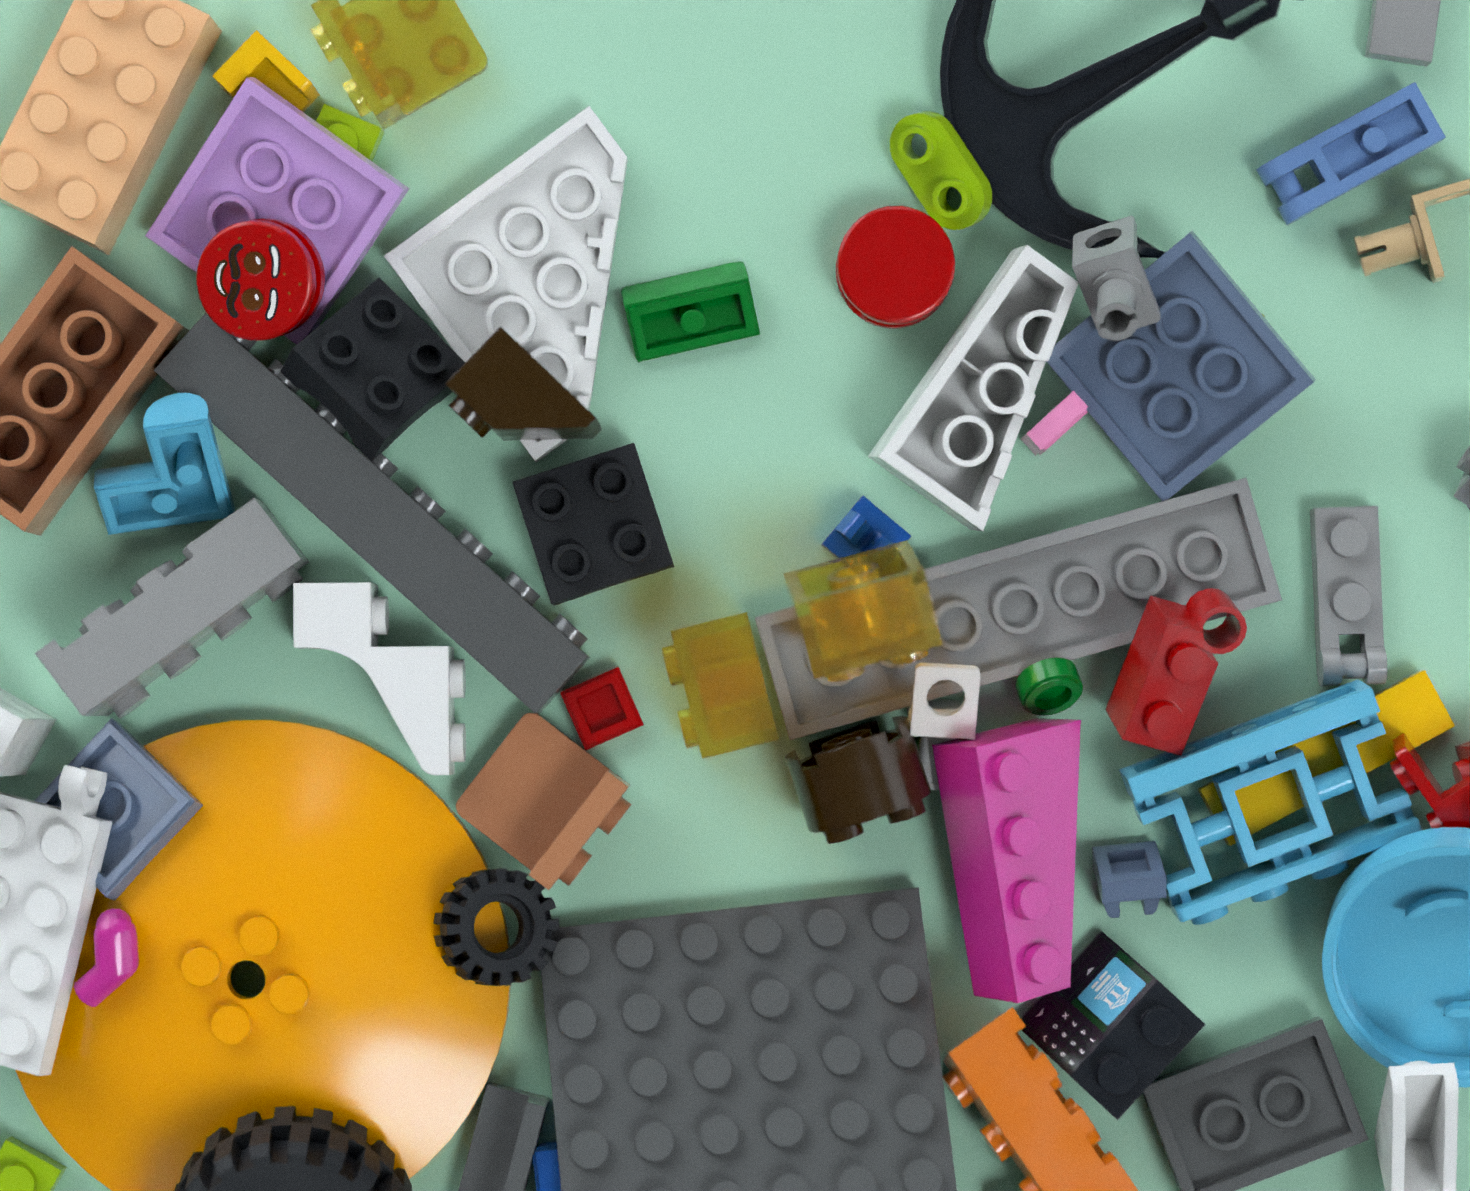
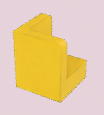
(264, 62)

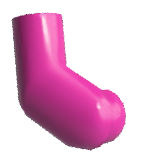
(114, 957)

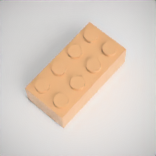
(102, 113)

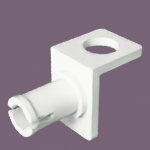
(942, 718)

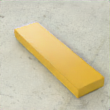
(1405, 707)

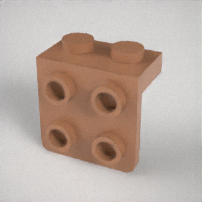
(543, 800)

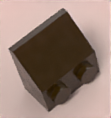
(516, 396)

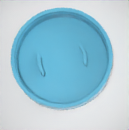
(1403, 951)

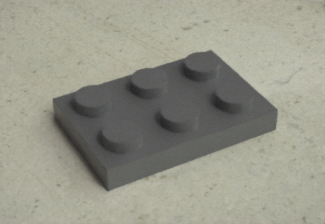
(1255, 1110)

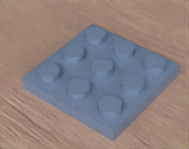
(1189, 383)

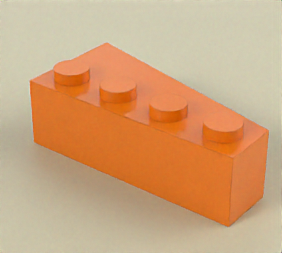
(1028, 1114)

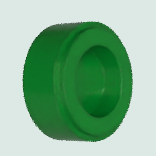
(1049, 686)

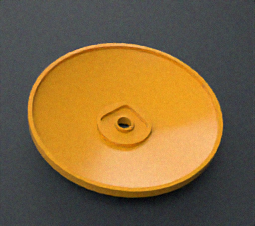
(331, 882)

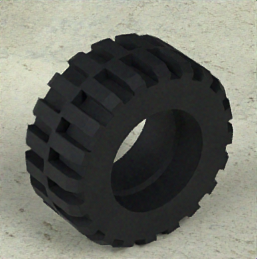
(293, 1156)

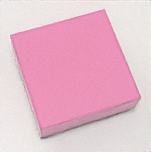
(1055, 424)

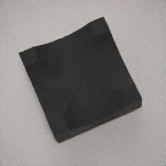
(374, 367)
(593, 524)

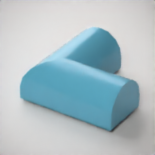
(181, 482)

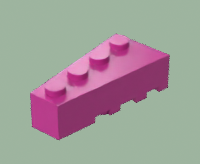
(1013, 852)

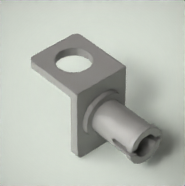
(1114, 280)

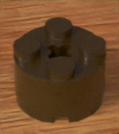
(859, 779)

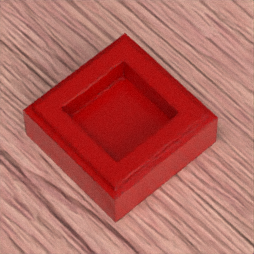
(602, 708)

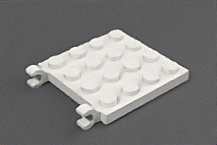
(45, 908)

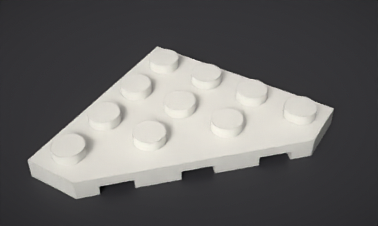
(528, 257)

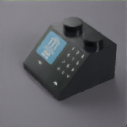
(1111, 1025)

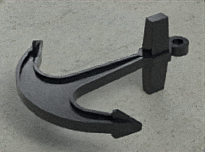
(1019, 129)

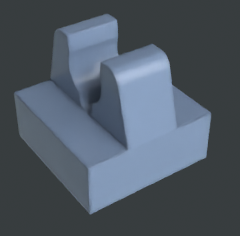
(1129, 874)

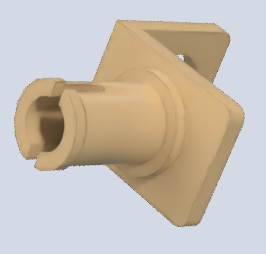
(1410, 240)

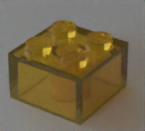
(863, 611)
(722, 686)

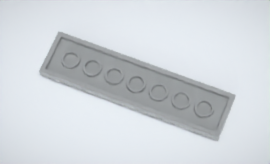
(1043, 601)

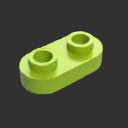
(941, 167)

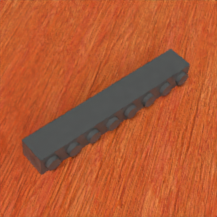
(376, 517)

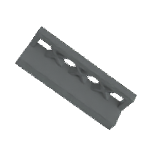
(504, 1140)

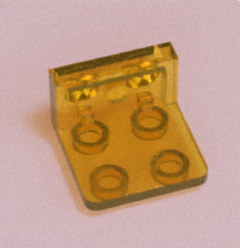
(398, 52)

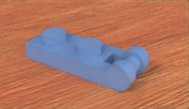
(1353, 152)

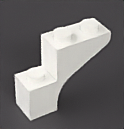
(412, 680)
(1418, 1127)

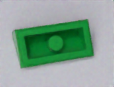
(690, 311)

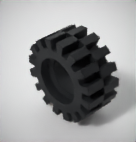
(533, 934)

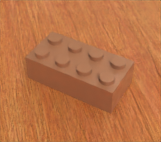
(70, 383)

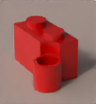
(1172, 668)

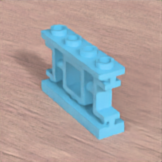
(1252, 752)

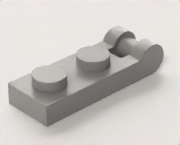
(1347, 593)

